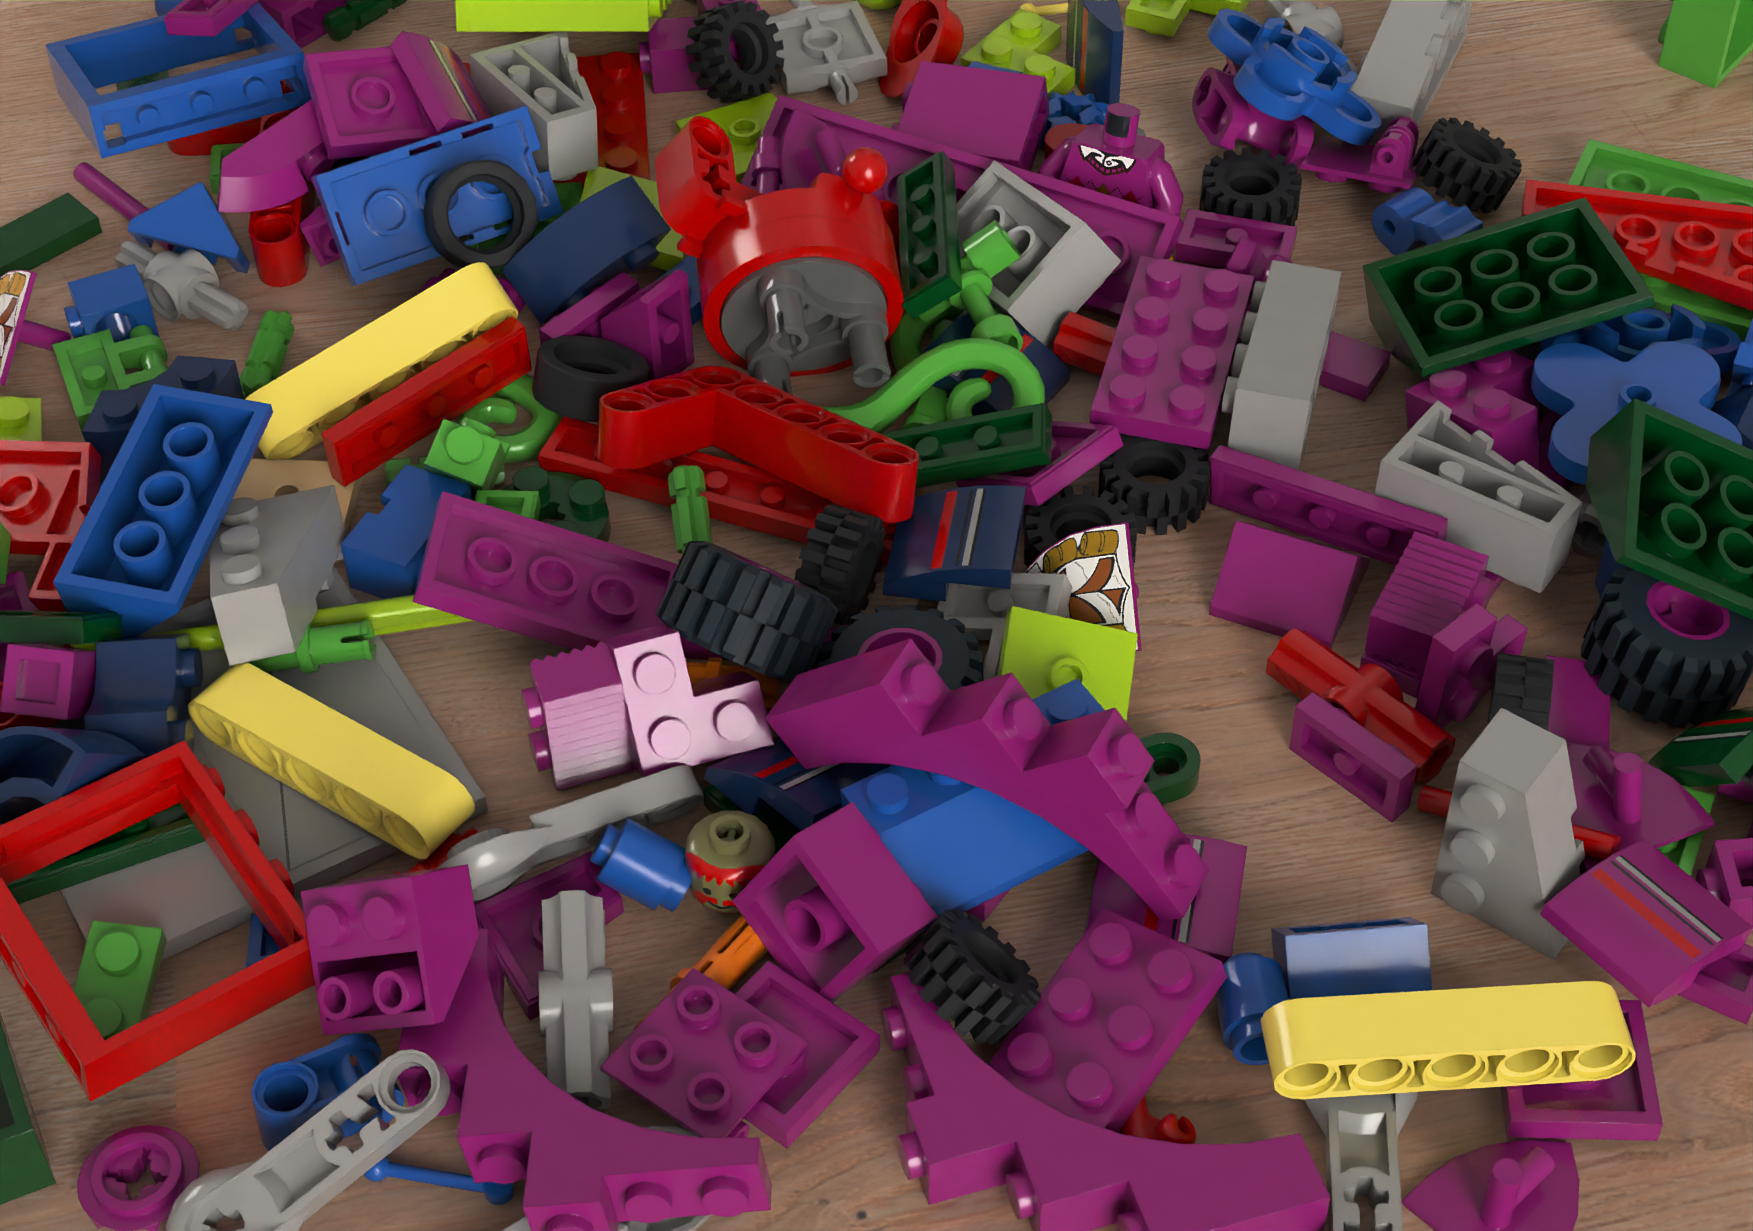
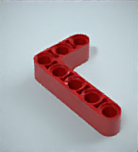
(276, 232)
(762, 428)

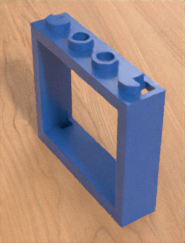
(182, 102)

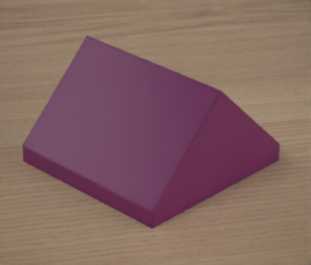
(1286, 583)

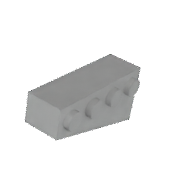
(1411, 57)
(1281, 362)

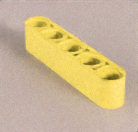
(379, 358)
(332, 759)
(1446, 1039)

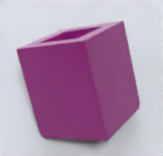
(48, 681)

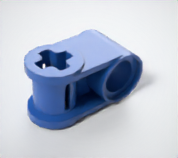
(312, 1084)

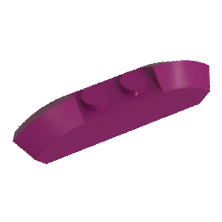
(274, 164)

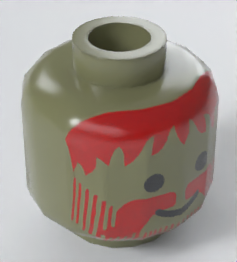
(725, 855)

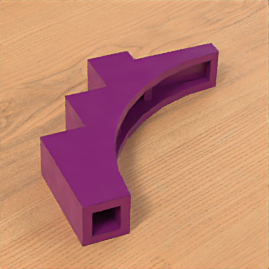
(993, 736)
(576, 1161)
(1065, 1174)

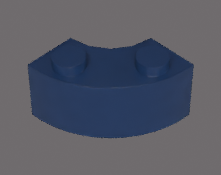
(587, 249)
(118, 409)
(145, 690)
(54, 762)

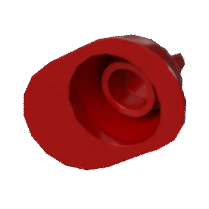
(920, 33)

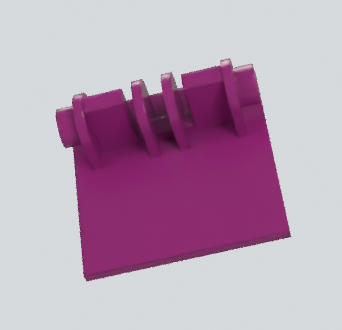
(1383, 165)
(704, 1057)

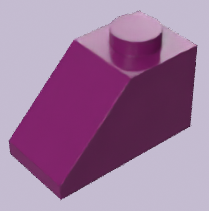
(656, 325)

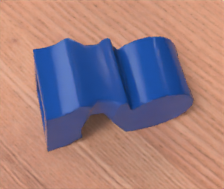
(1416, 219)

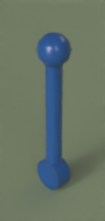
(494, 1192)

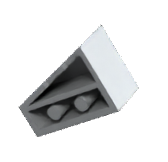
(270, 568)

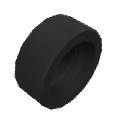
(494, 173)
(579, 370)

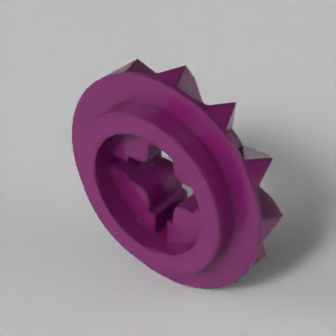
(123, 1160)

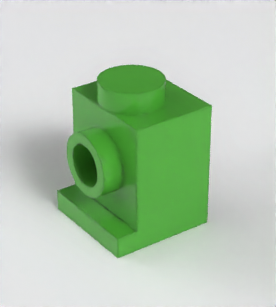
(467, 454)

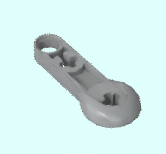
(501, 857)
(1363, 1156)
(307, 1165)

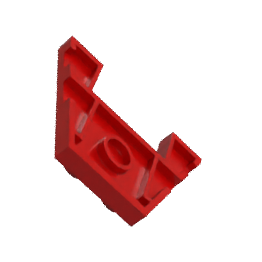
(45, 502)

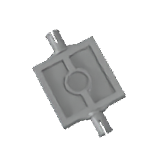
(827, 48)

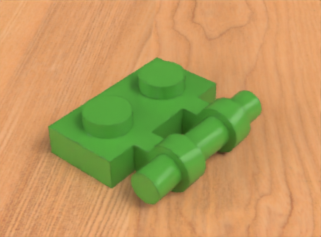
(99, 364)

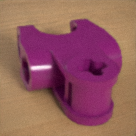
(1228, 116)

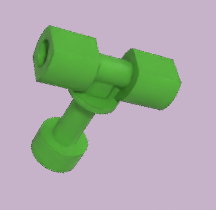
(985, 256)

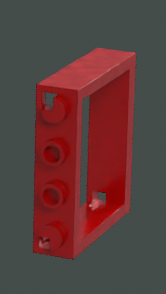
(97, 813)

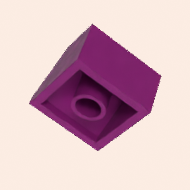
(834, 904)

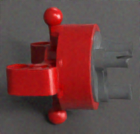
(791, 273)

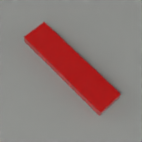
(423, 401)

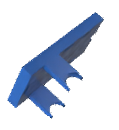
(385, 195)

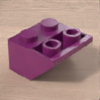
(390, 948)

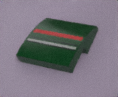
(1711, 751)

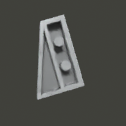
(547, 80)
(1489, 503)
(1511, 831)

